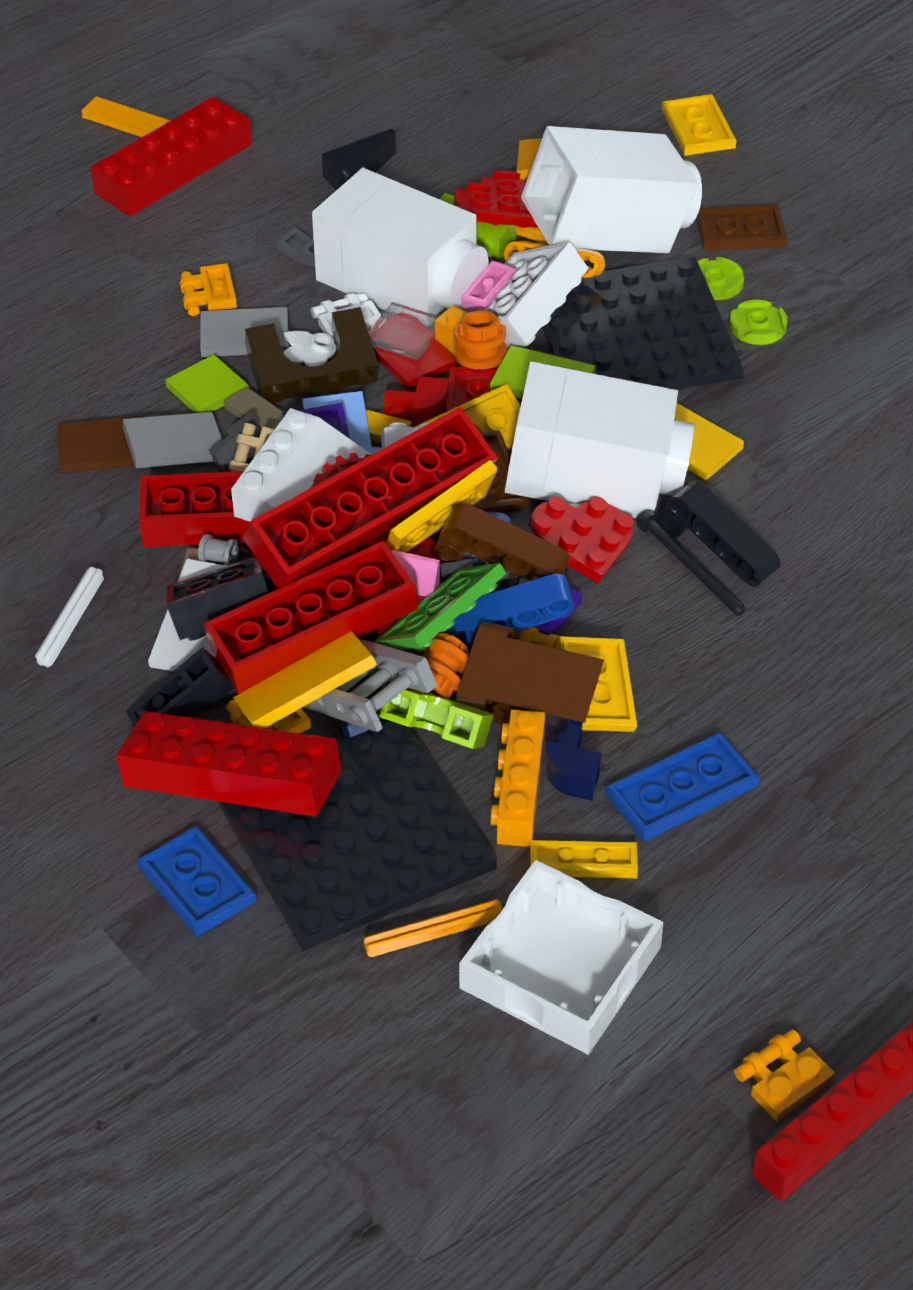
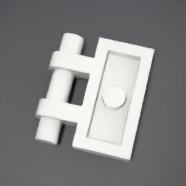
(325, 309)

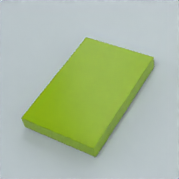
(516, 365)

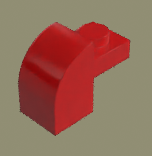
(421, 405)

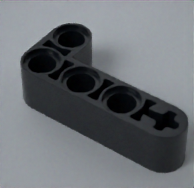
(721, 531)

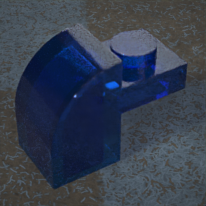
(571, 768)

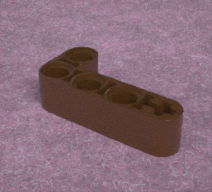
(498, 542)

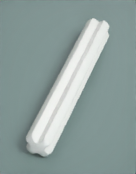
(69, 617)

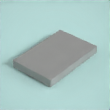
(224, 330)
(171, 439)

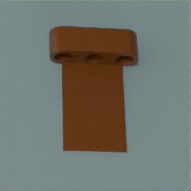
(527, 675)

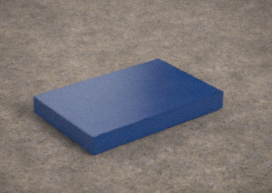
(196, 881)

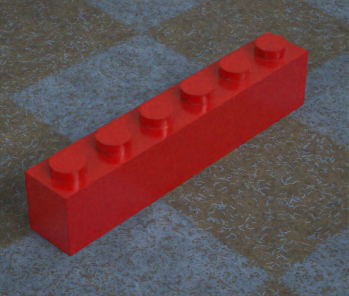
(837, 1117)

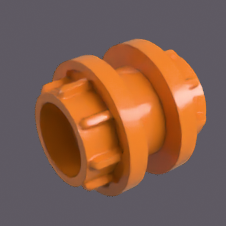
(480, 341)
(447, 661)

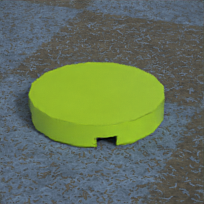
(726, 277)
(758, 322)

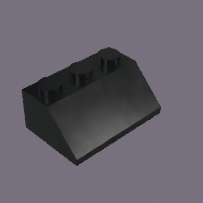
(214, 594)

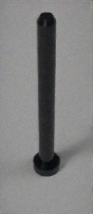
(649, 522)

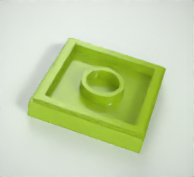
(205, 385)

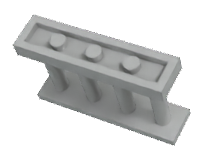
(393, 665)

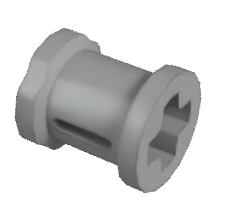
(217, 550)

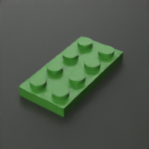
(441, 607)

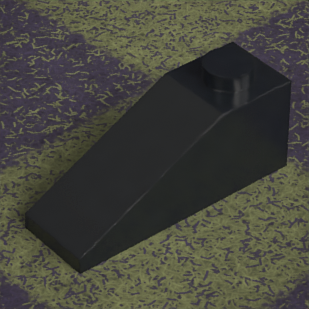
(367, 153)
(187, 690)

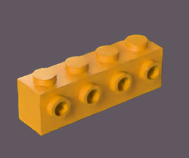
(520, 779)

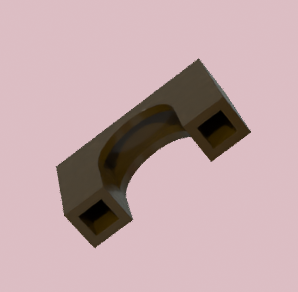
(282, 379)

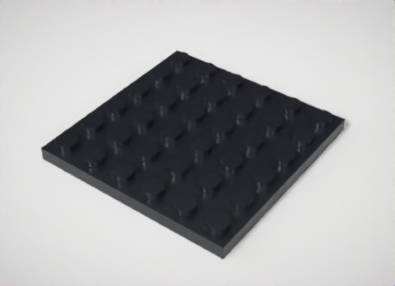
(646, 327)
(374, 848)

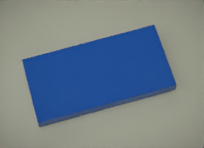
(681, 786)

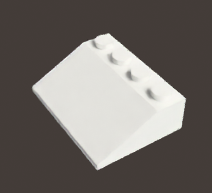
(536, 289)
(289, 463)

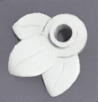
(309, 348)

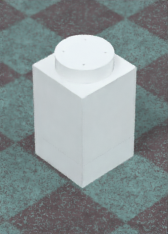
(611, 190)
(396, 245)
(599, 439)

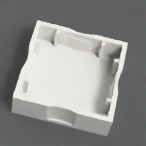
(561, 956)

